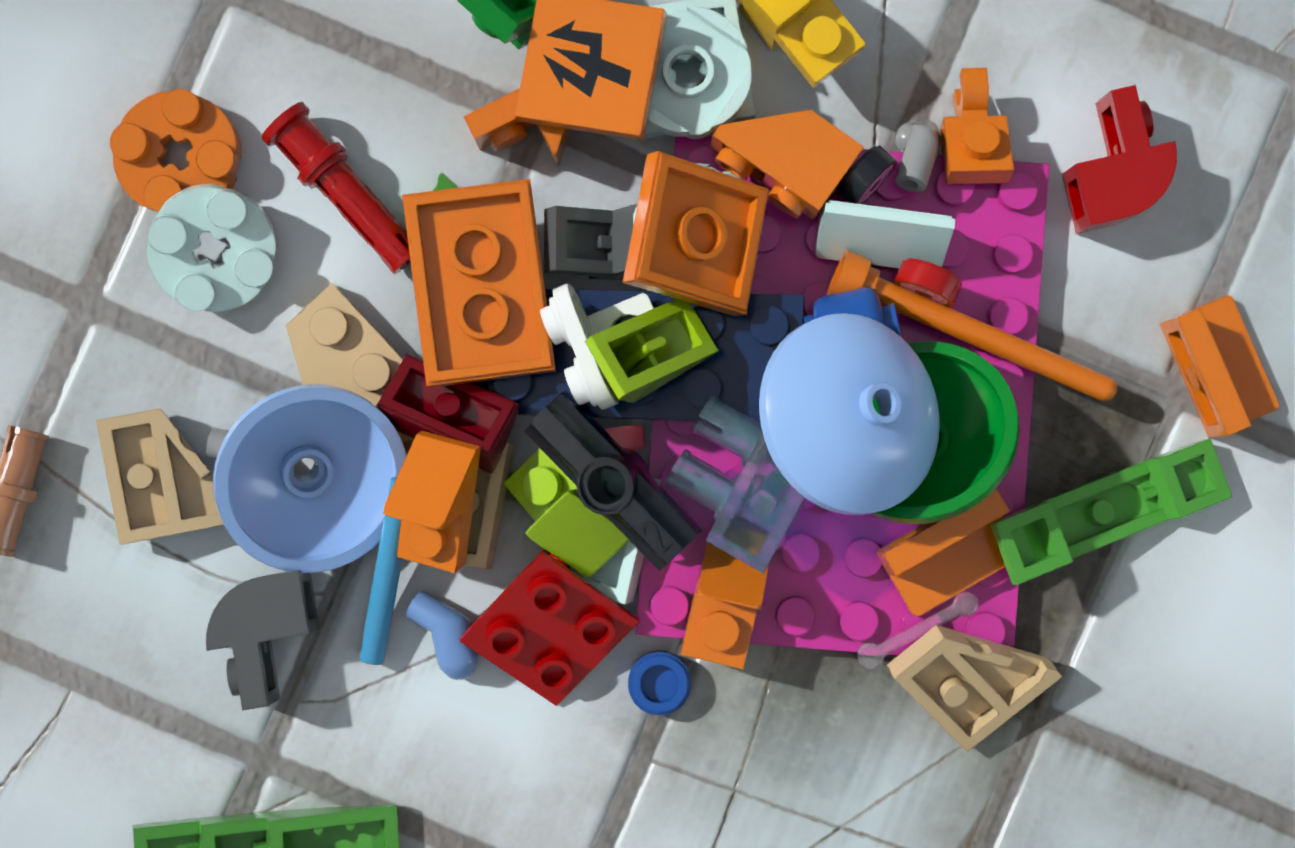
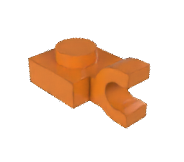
(972, 143)

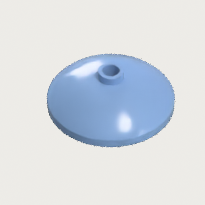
(824, 421)
(314, 517)

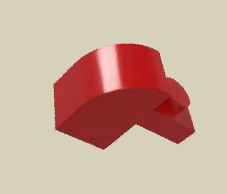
(1132, 174)

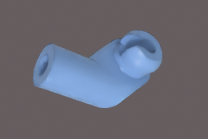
(446, 628)

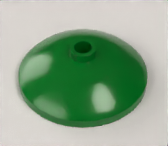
(975, 435)

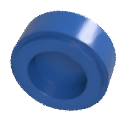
(659, 682)

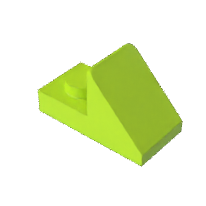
(561, 519)

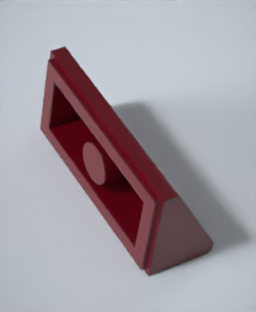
(451, 411)

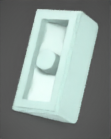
(882, 234)

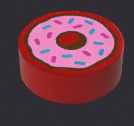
(929, 281)

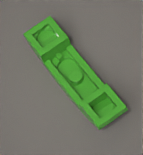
(1109, 509)

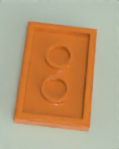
(478, 283)

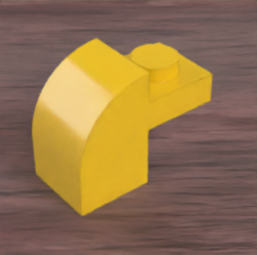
(808, 31)

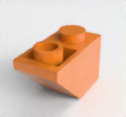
(791, 155)

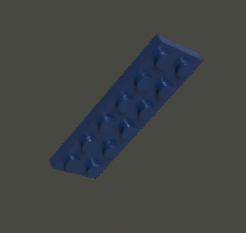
(730, 374)

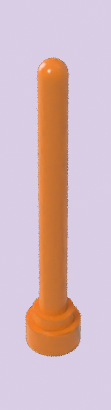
(856, 272)

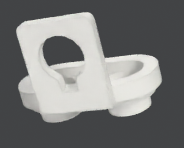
(568, 322)

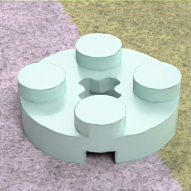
(725, 67)
(198, 282)

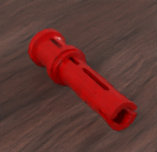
(325, 167)

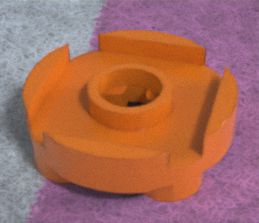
(155, 122)

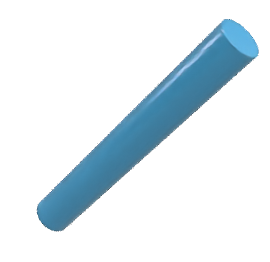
(382, 593)

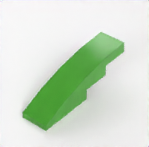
(300, 828)

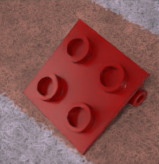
(549, 628)

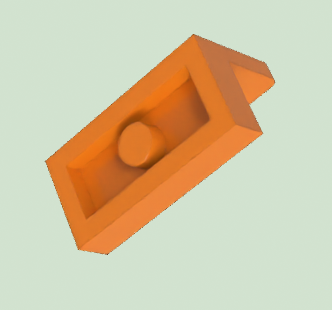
(1220, 366)
(945, 556)

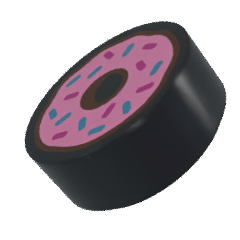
(866, 175)

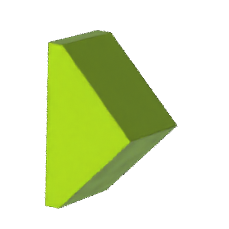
(651, 349)

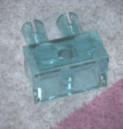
(754, 507)

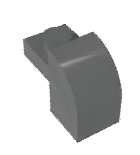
(587, 241)
(249, 619)

